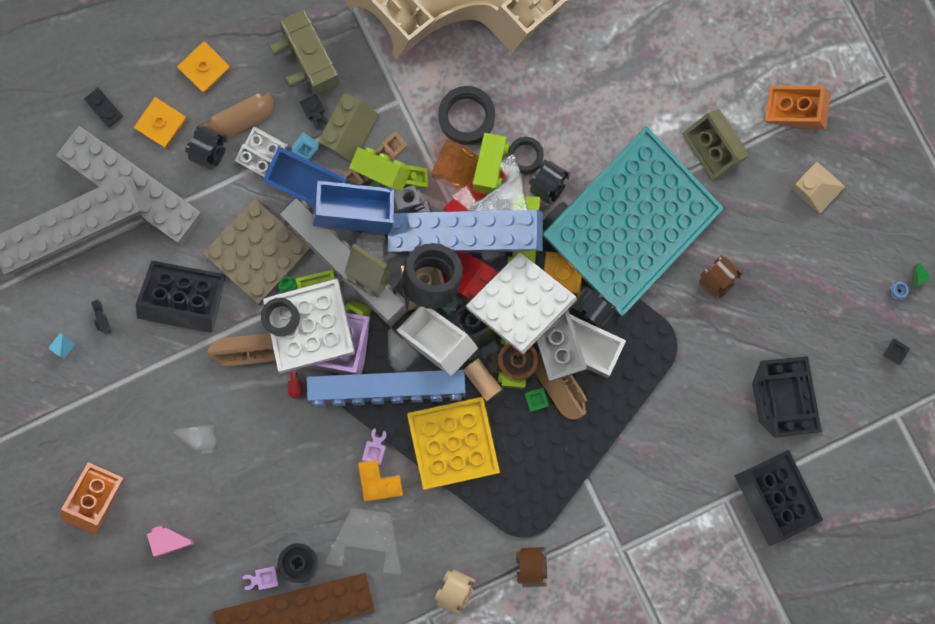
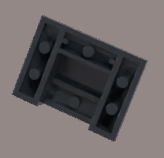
(786, 397)

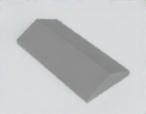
(561, 349)

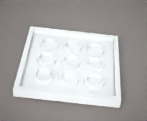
(521, 303)
(321, 331)

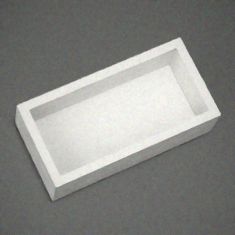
(437, 339)
(598, 347)

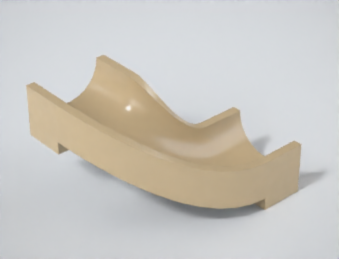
(414, 19)

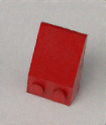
(475, 276)

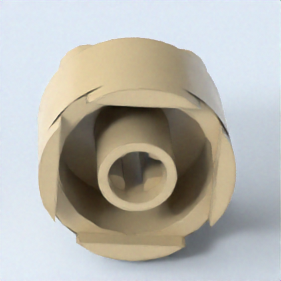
(455, 591)

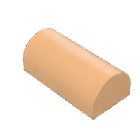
(482, 379)

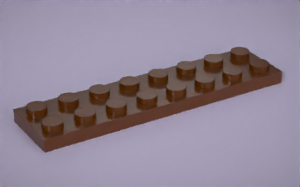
(307, 605)

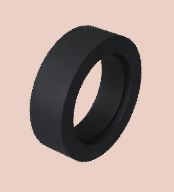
(460, 93)

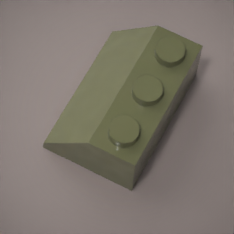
(347, 128)
(715, 144)

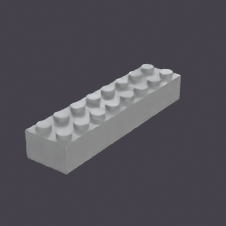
(102, 165)
(69, 224)
(335, 254)

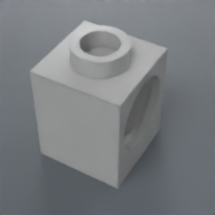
(399, 195)

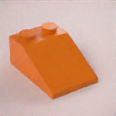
(798, 106)
(91, 498)

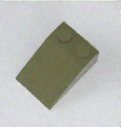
(367, 271)

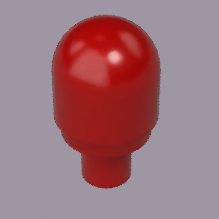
(294, 386)

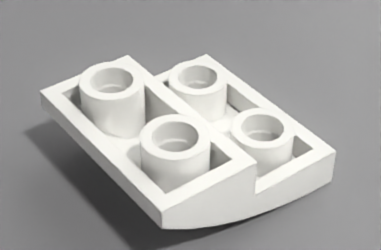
(258, 151)

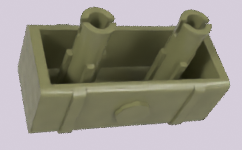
(309, 53)

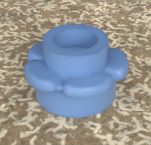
(904, 290)

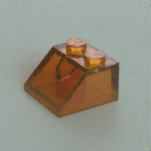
(455, 165)

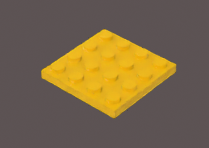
(453, 443)

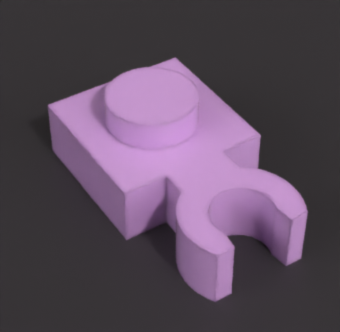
(374, 449)
(264, 579)

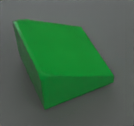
(919, 275)

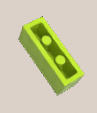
(380, 168)
(488, 169)

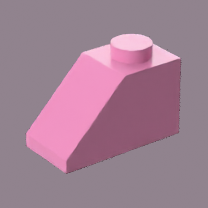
(166, 540)

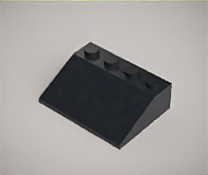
(180, 296)
(778, 498)

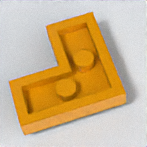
(376, 487)

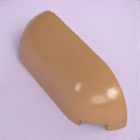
(242, 115)
(243, 350)
(563, 391)

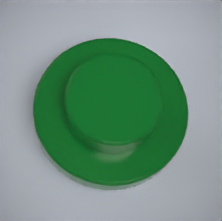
(287, 284)

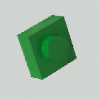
(536, 399)

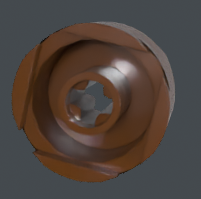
(720, 277)
(517, 372)
(532, 567)

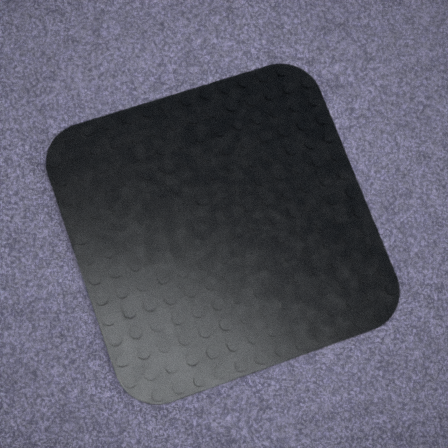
(538, 452)

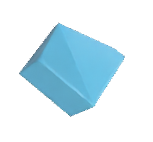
(305, 146)
(61, 346)

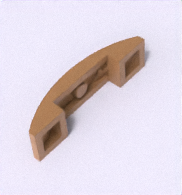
(392, 147)

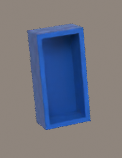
(298, 175)
(353, 207)

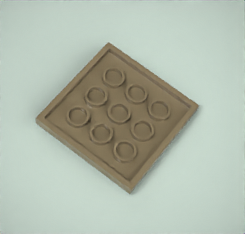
(256, 251)

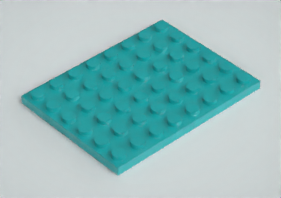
(632, 221)

